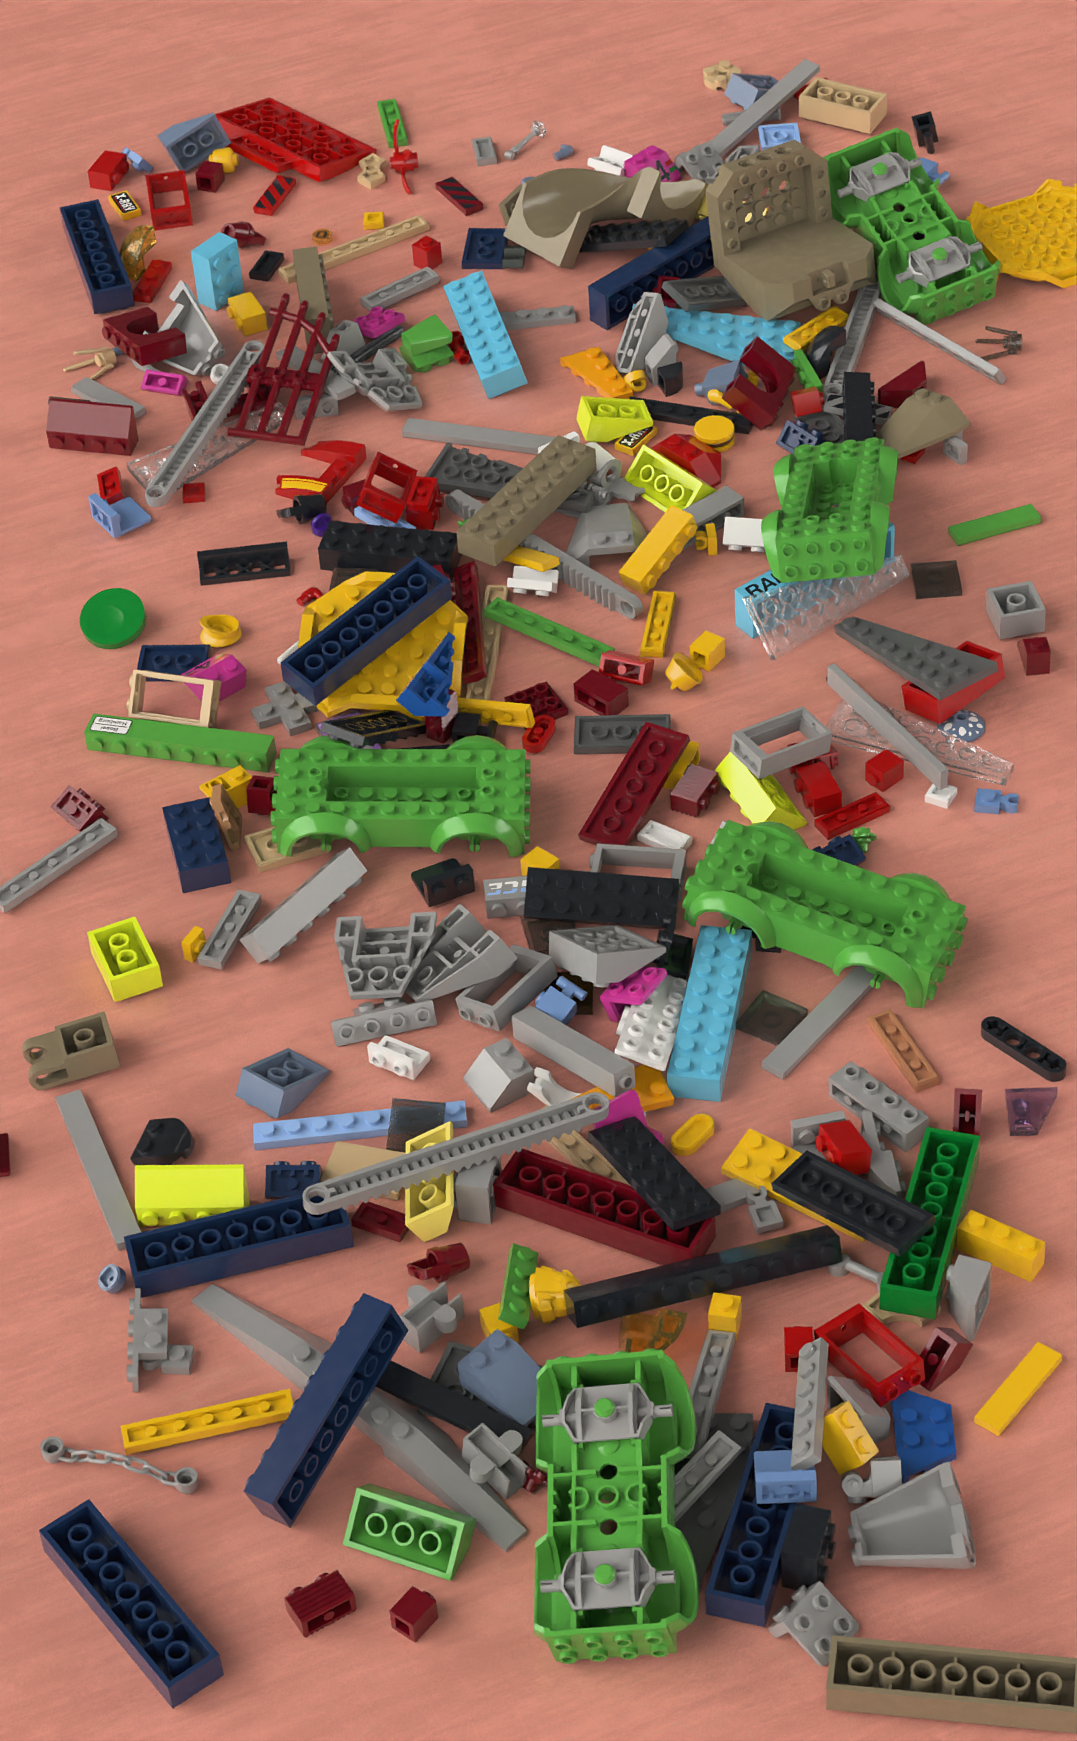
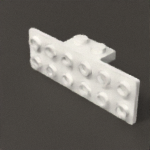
(651, 1028)

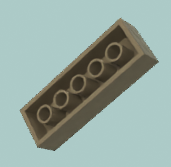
(313, 288)

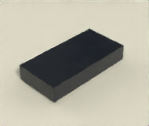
(266, 266)

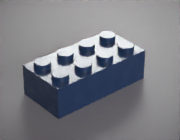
(196, 845)

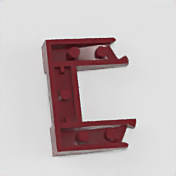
(196, 399)

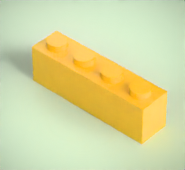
(658, 550)

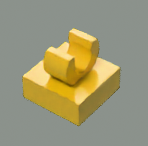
(709, 539)

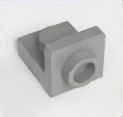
(956, 448)

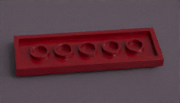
(634, 786)

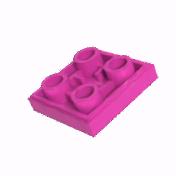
(379, 321)

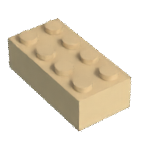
(842, 105)

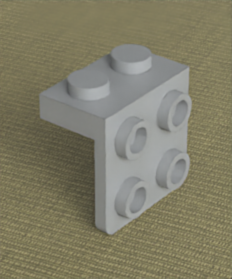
(699, 161)
(813, 1621)

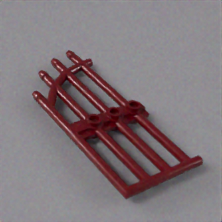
(283, 378)

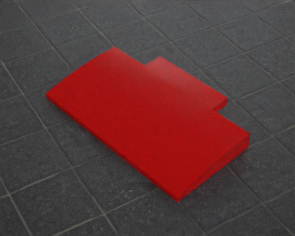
(290, 140)

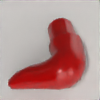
(308, 595)

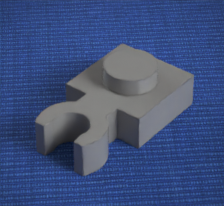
(763, 1213)
(178, 1360)

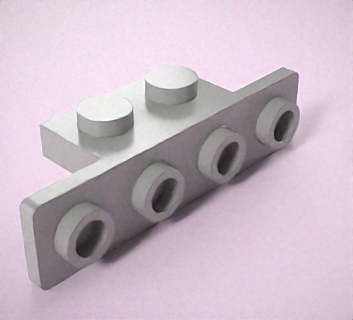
(383, 1019)
(149, 1336)

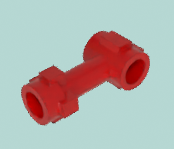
(457, 346)

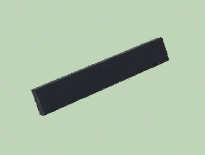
(691, 414)
(446, 1403)

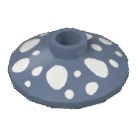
(964, 725)

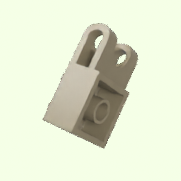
(71, 1052)

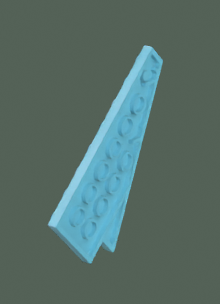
(727, 333)

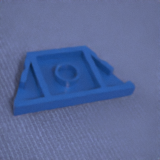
(922, 1433)

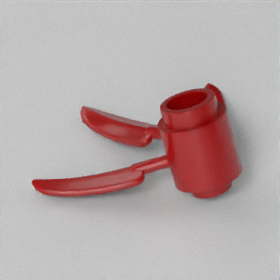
(404, 160)

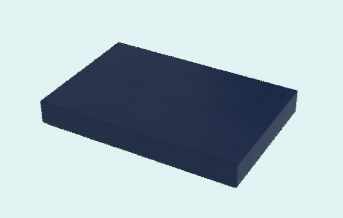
(484, 248)
(171, 658)

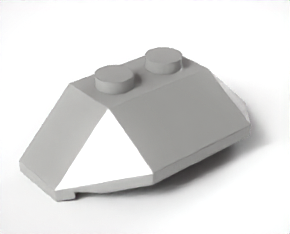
(642, 331)

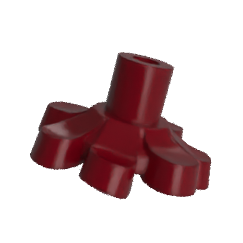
(535, 1478)

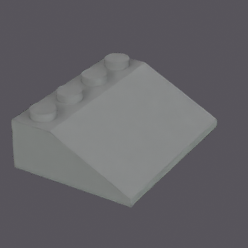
(602, 952)

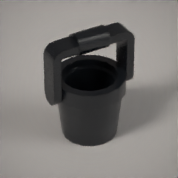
(304, 508)

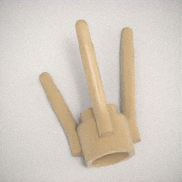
(105, 357)

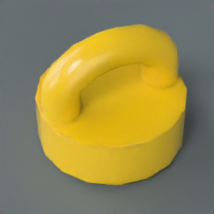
(634, 378)

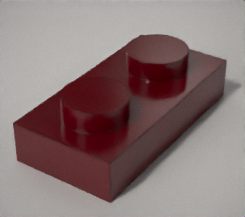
(380, 1221)

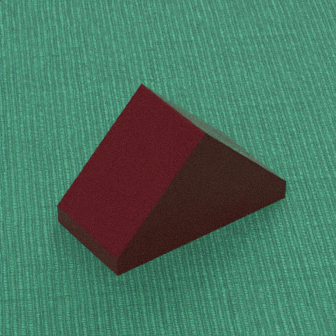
(967, 1111)

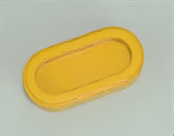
(692, 1134)

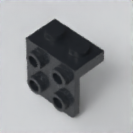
(444, 881)
(678, 948)

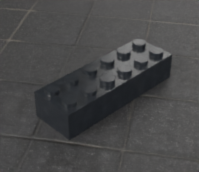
(385, 547)

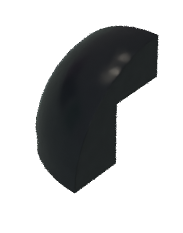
(822, 346)

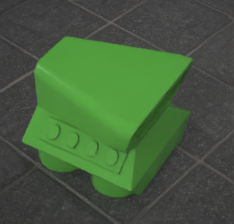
(427, 345)

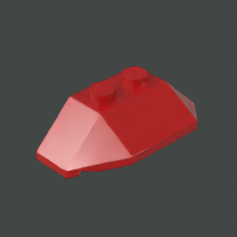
(693, 456)

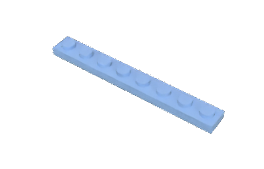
(337, 1127)

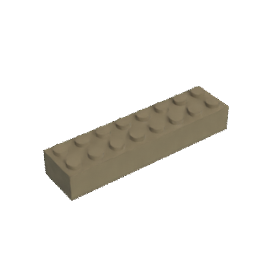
(526, 501)
(952, 1684)

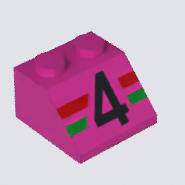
(655, 158)
(222, 668)

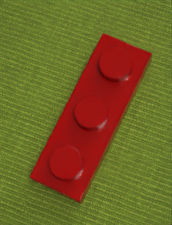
(152, 281)

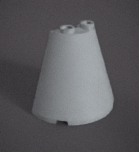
(201, 340)
(915, 1525)

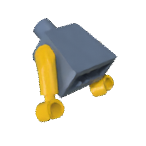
(718, 379)

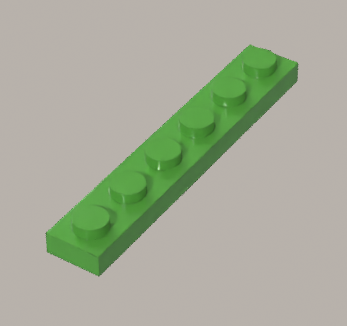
(546, 631)

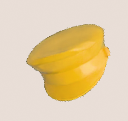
(220, 630)

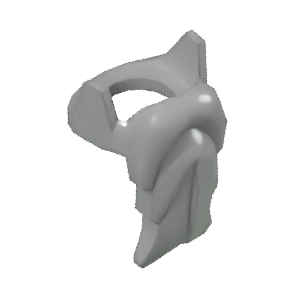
(615, 483)

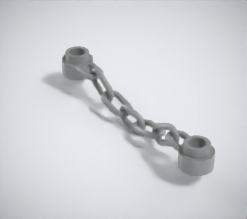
(182, 1476)

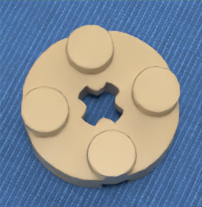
(719, 74)

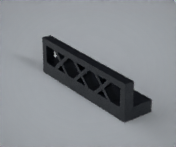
(243, 560)

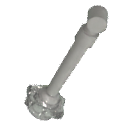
(538, 129)

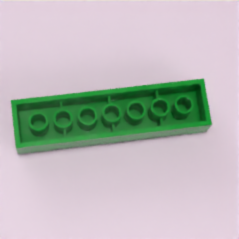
(942, 1187)

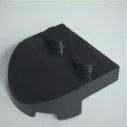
(163, 1143)

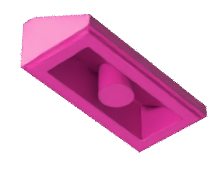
(164, 382)

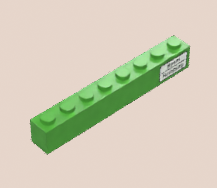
(180, 742)

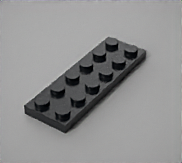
(632, 236)
(373, 728)
(599, 897)
(654, 1173)
(853, 1203)

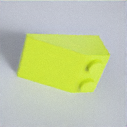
(611, 418)

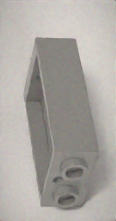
(746, 742)
(642, 857)
(539, 974)

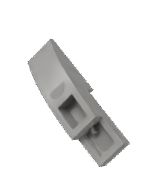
(883, 1168)

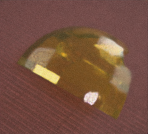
(133, 249)
(650, 1331)

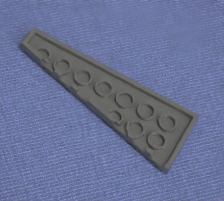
(485, 477)
(925, 663)

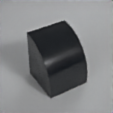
(670, 378)

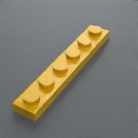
(207, 1421)

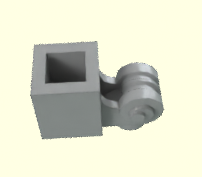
(883, 1477)

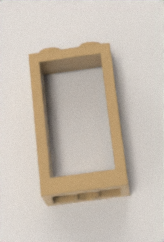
(209, 700)

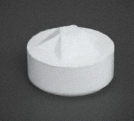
(217, 372)

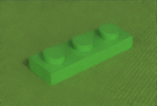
(805, 371)

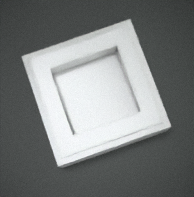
(941, 798)

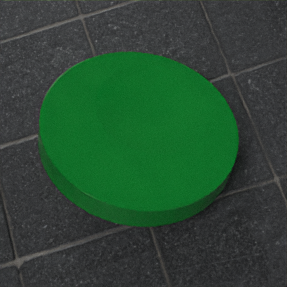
(113, 618)

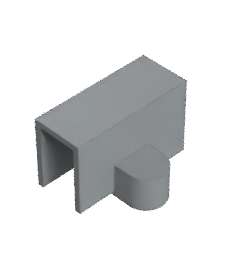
(430, 1315)
(495, 1459)

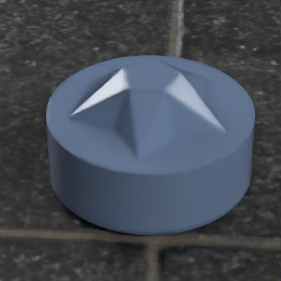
(111, 1278)

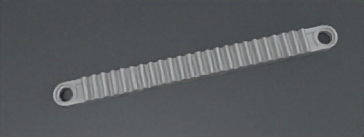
(857, 331)
(203, 426)
(570, 569)
(455, 1154)

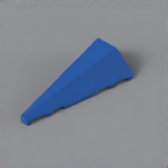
(429, 688)

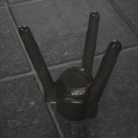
(1012, 342)

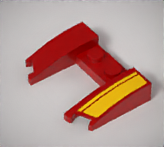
(344, 460)

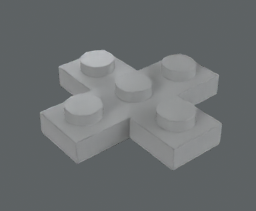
(284, 708)

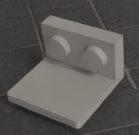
(807, 1129)

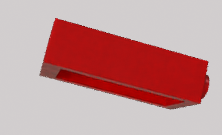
(170, 216)
(371, 497)
(858, 1321)

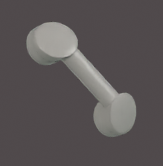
(843, 1268)

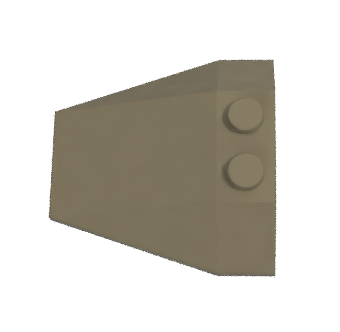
(922, 422)

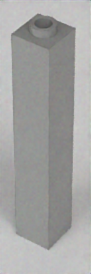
(573, 1051)

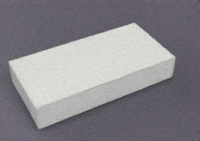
(661, 836)

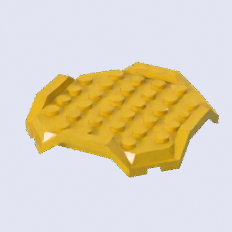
(1032, 234)
(389, 674)

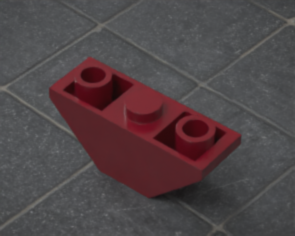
(903, 386)

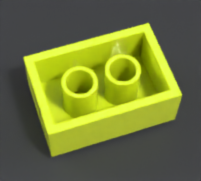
(125, 959)

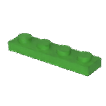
(515, 1297)

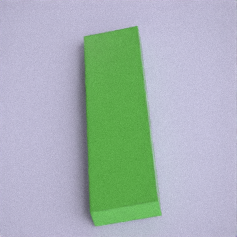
(389, 113)
(994, 524)

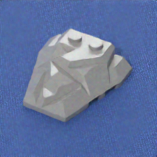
(380, 380)
(382, 959)

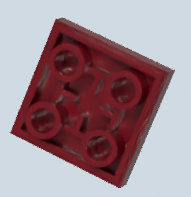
(542, 701)

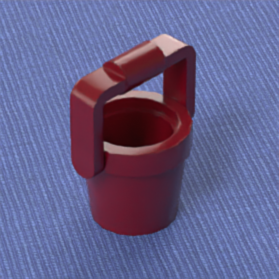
(243, 233)
(441, 1263)

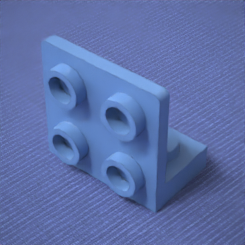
(119, 516)
(779, 1482)

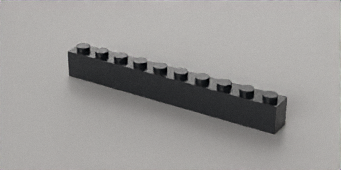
(702, 1276)

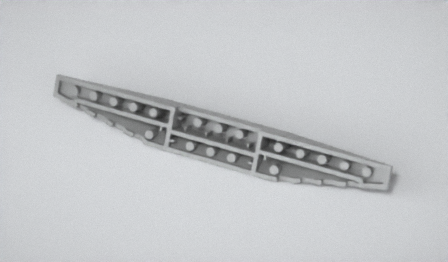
(393, 1424)

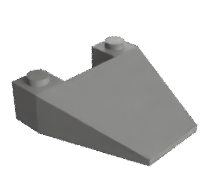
(459, 957)

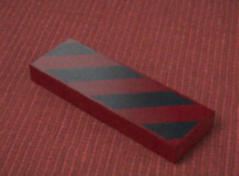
(459, 196)

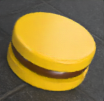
(715, 432)

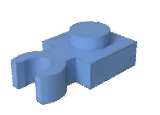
(137, 161)
(993, 801)

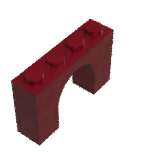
(127, 331)
(776, 375)

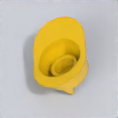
(683, 672)

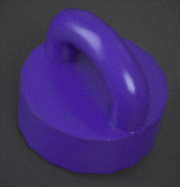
(320, 524)

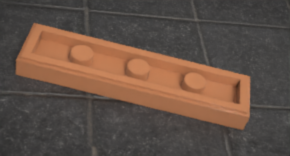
(903, 1050)

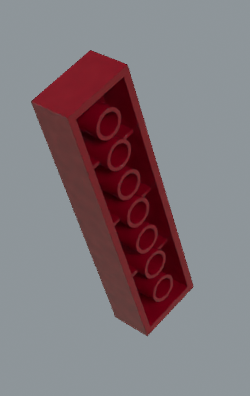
(595, 1209)

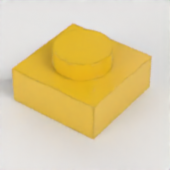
(193, 944)

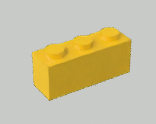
(1001, 1245)

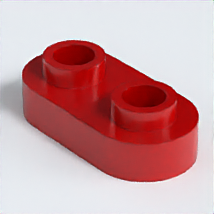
(537, 737)

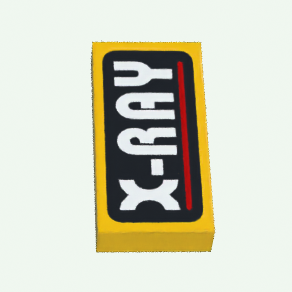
(124, 205)
(633, 442)

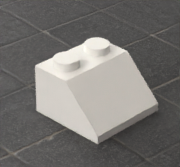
(743, 533)

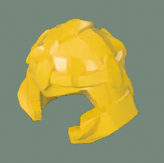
(547, 1293)

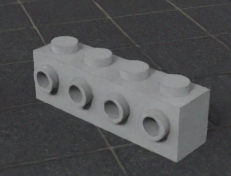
(862, 1093)

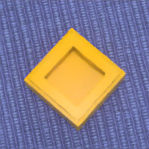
(373, 220)

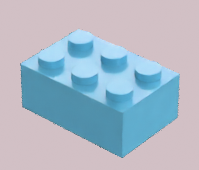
(217, 271)

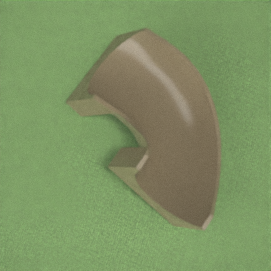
(562, 204)

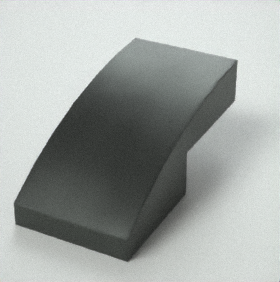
(514, 256)

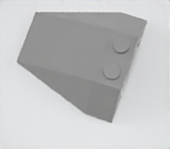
(606, 531)

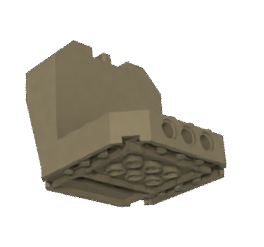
(792, 253)

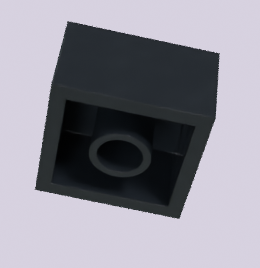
(807, 1547)

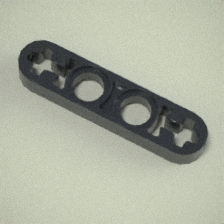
(1026, 1046)

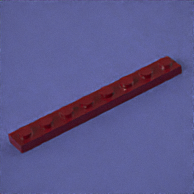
(469, 601)

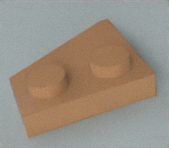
(228, 816)

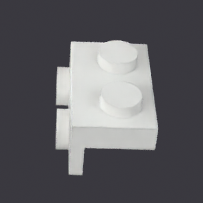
(610, 161)
(533, 580)
(398, 1057)

